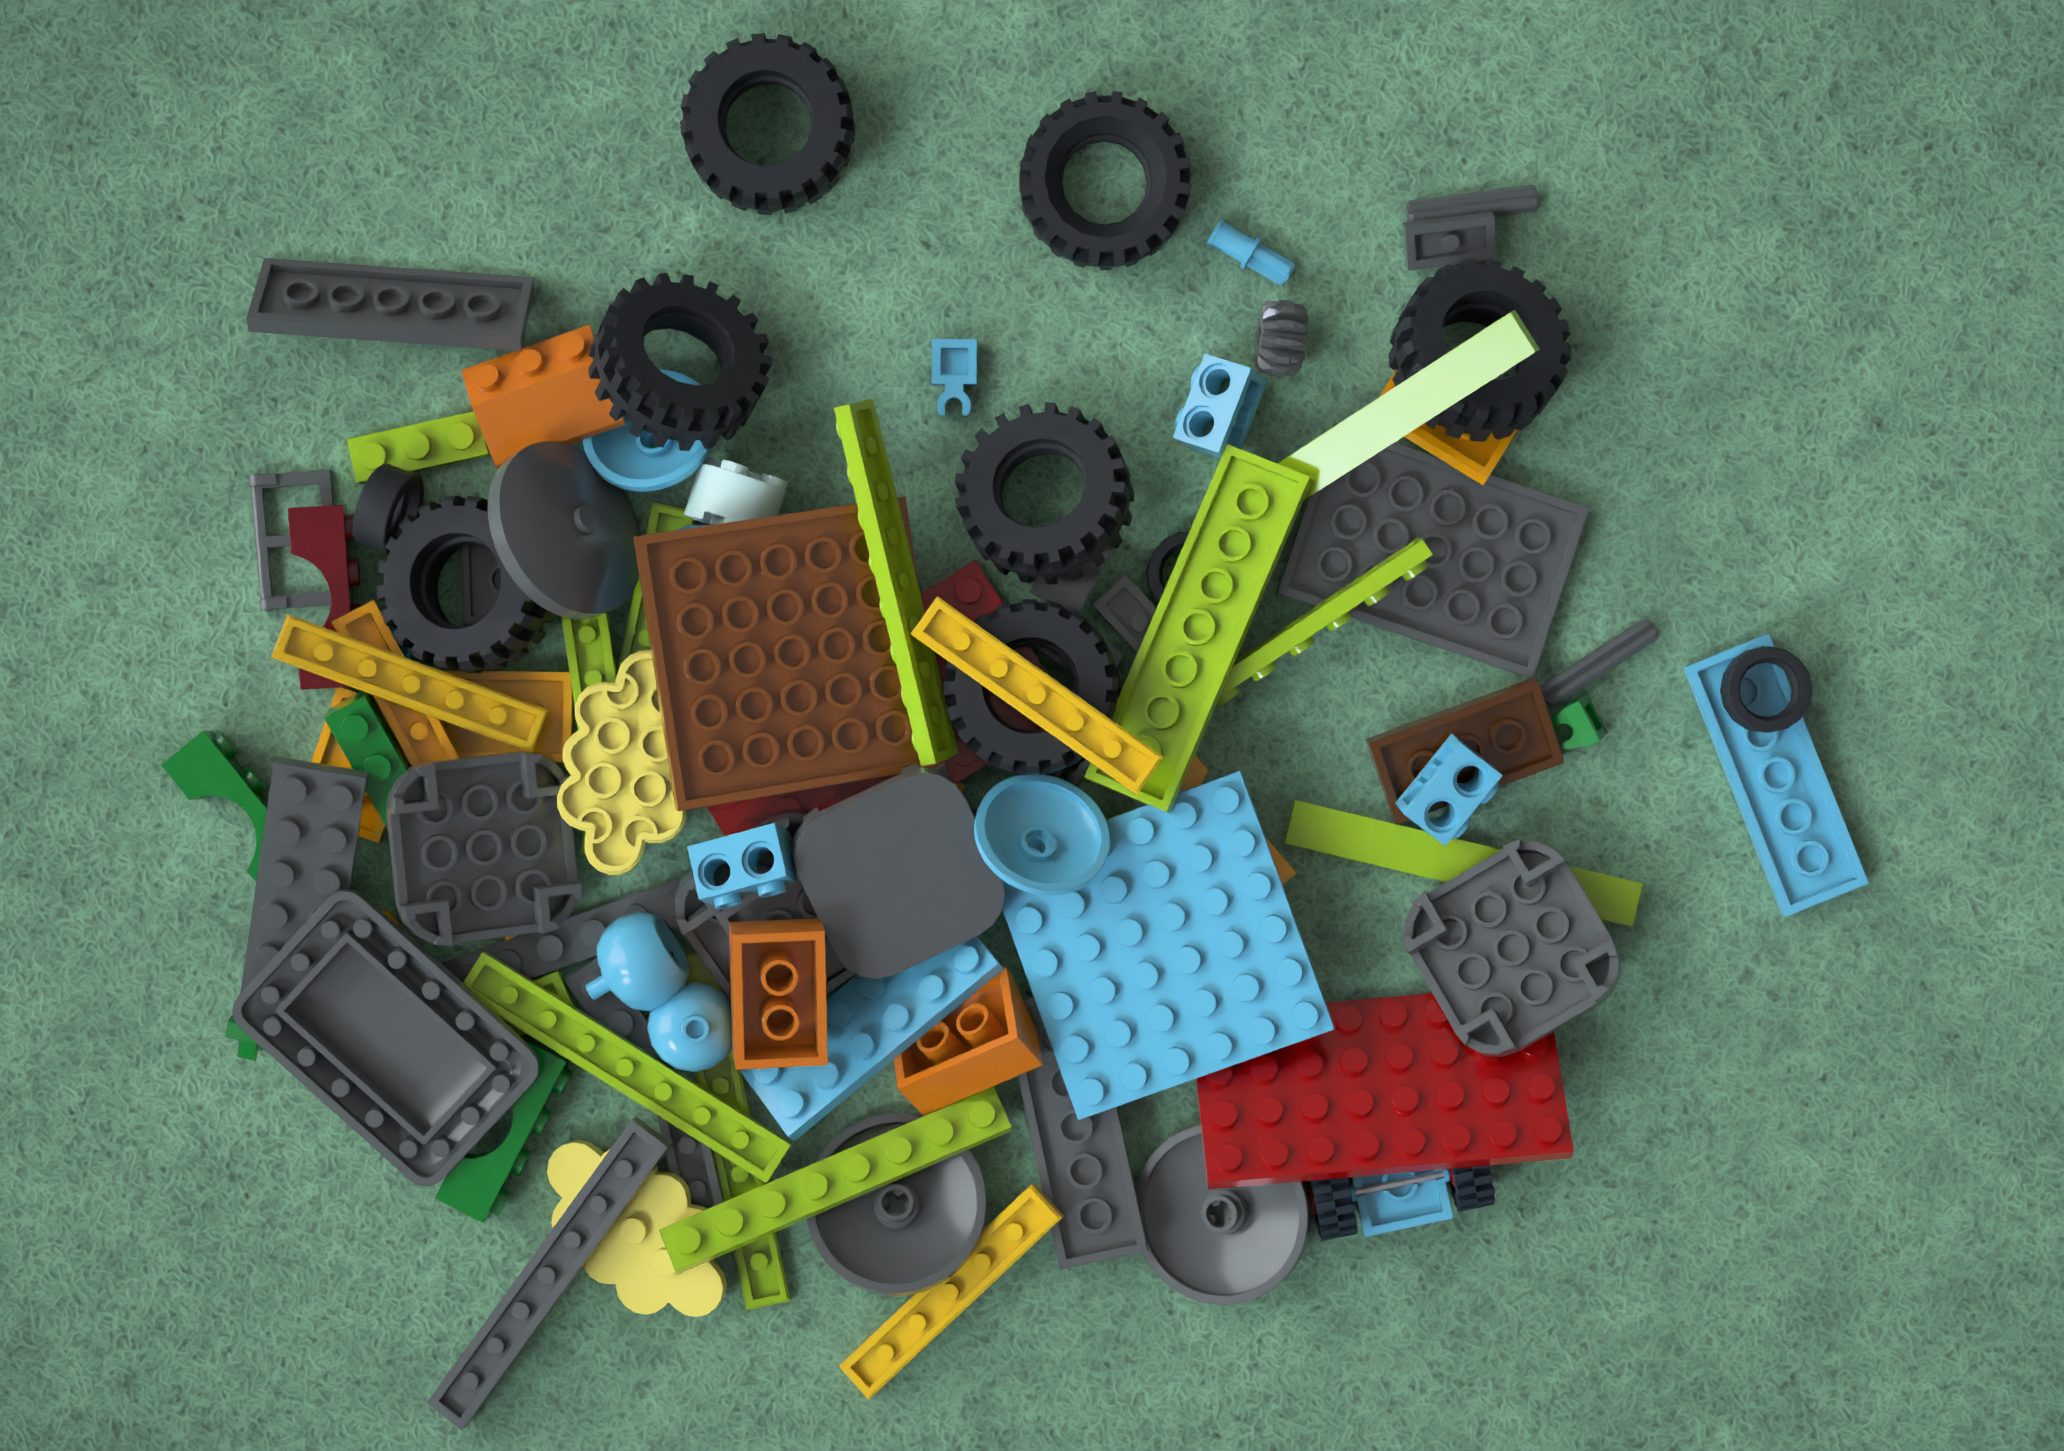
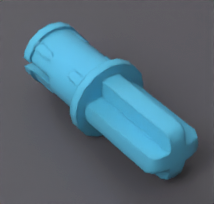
(1251, 253)

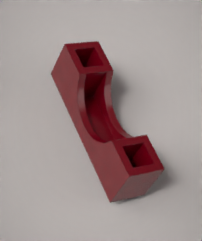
(324, 539)

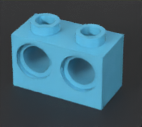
(1231, 410)
(1439, 783)
(741, 854)

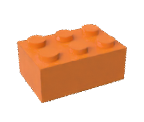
(778, 993)

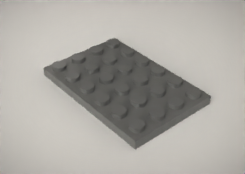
(1492, 567)

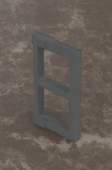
(263, 542)

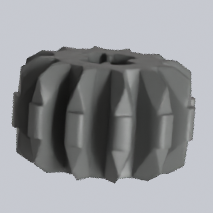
(1280, 338)

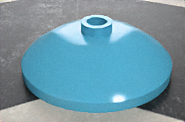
(631, 462)
(1044, 816)

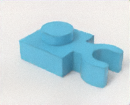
(954, 367)

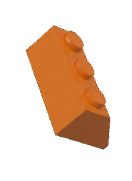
(538, 395)
(971, 1048)

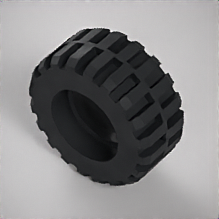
(757, 64)
(1484, 297)
(413, 600)
(1032, 625)

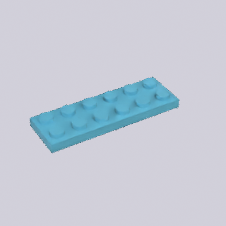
(1778, 785)
(868, 1028)

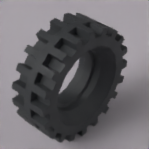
(1116, 122)
(658, 401)
(1072, 540)

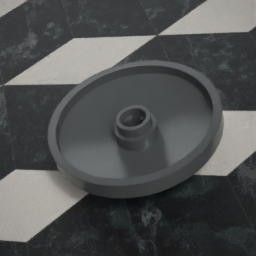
(563, 531)
(908, 1230)
(1221, 1241)

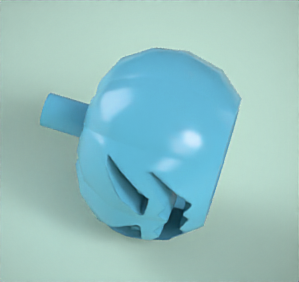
(639, 963)

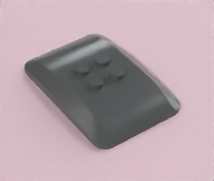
(386, 1037)

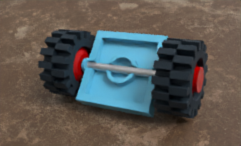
(1396, 1199)

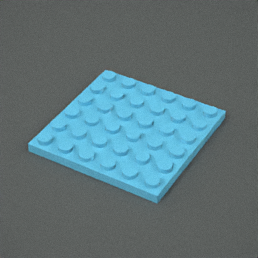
(1169, 954)

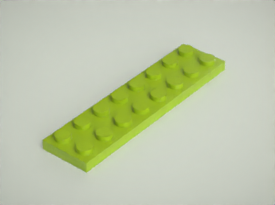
(1205, 616)

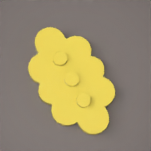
(620, 770)
(633, 1249)

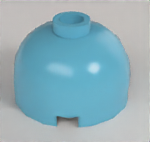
(692, 1028)

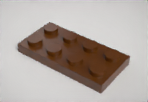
(1503, 727)

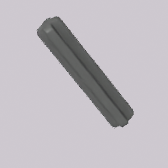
(1498, 201)
(1598, 662)

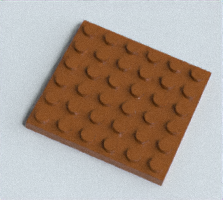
(772, 656)

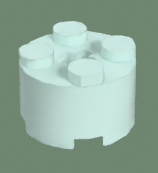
(732, 493)

